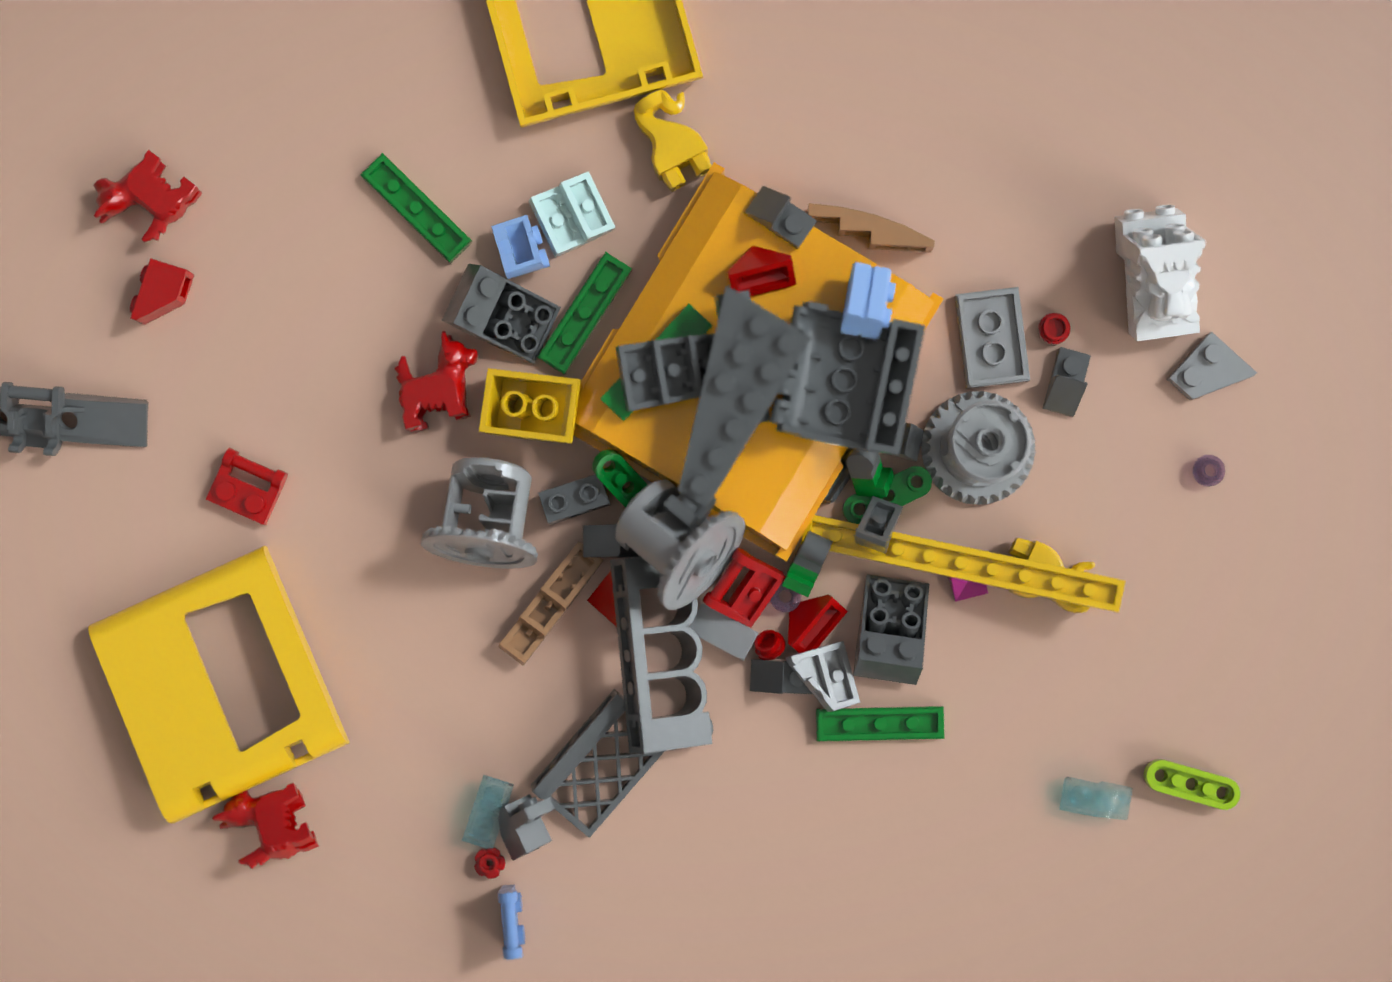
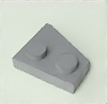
(1209, 368)
(827, 675)

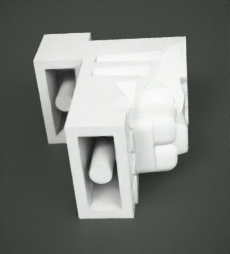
(1159, 272)

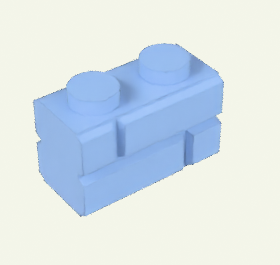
(866, 301)

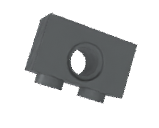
(574, 499)

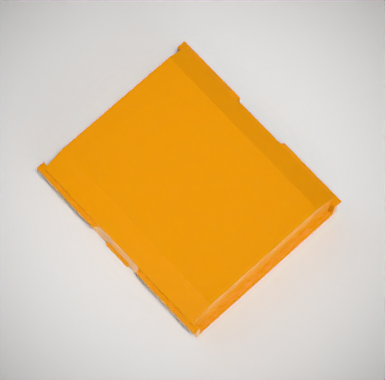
(777, 475)

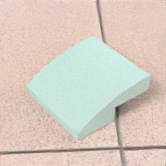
(571, 214)

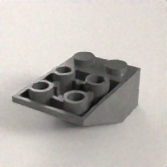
(501, 312)
(892, 630)

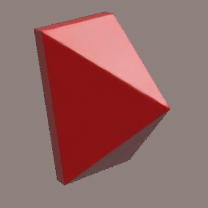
(762, 271)
(603, 599)
(813, 622)

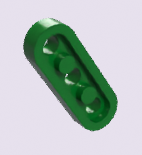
(617, 475)
(901, 488)

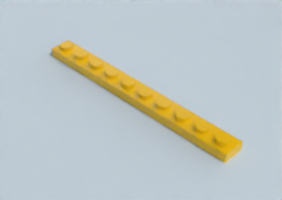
(977, 566)

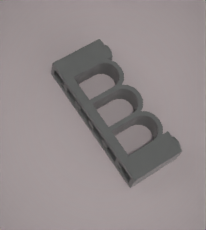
(646, 733)

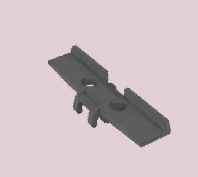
(99, 419)

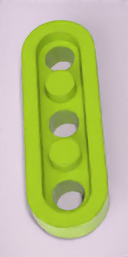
(1205, 784)

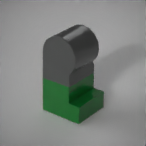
(869, 474)
(807, 564)

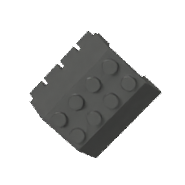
(849, 385)

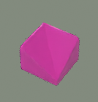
(965, 589)

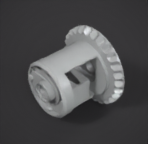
(978, 447)
(506, 495)
(684, 557)

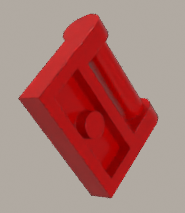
(241, 496)
(752, 593)

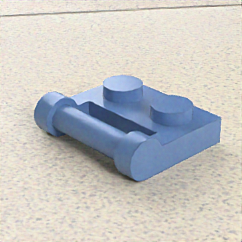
(512, 932)

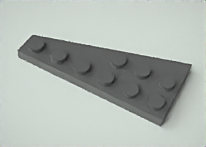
(743, 376)

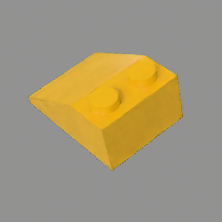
(529, 406)

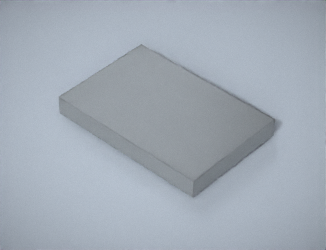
(992, 337)

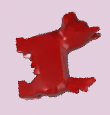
(145, 188)
(437, 390)
(274, 823)

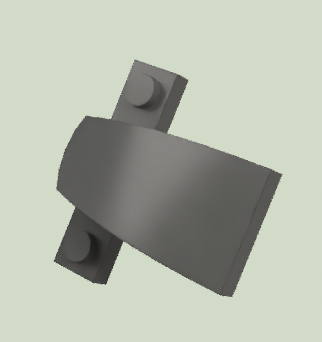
(666, 368)

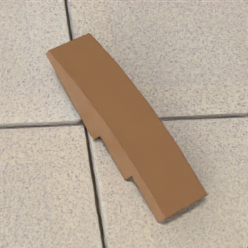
(882, 232)
(549, 604)

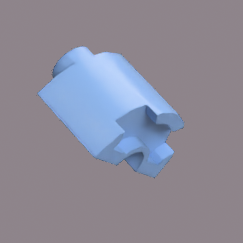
(519, 247)

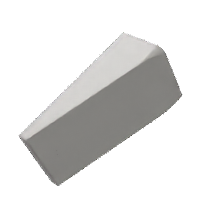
(723, 632)

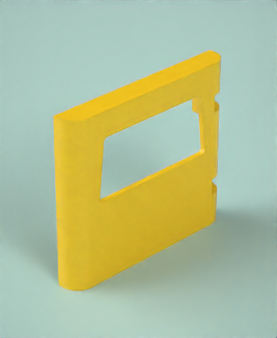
(634, 41)
(173, 704)

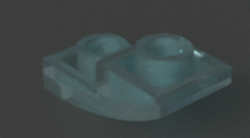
(1096, 799)
(484, 817)

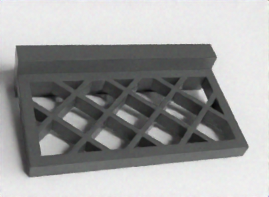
(576, 751)

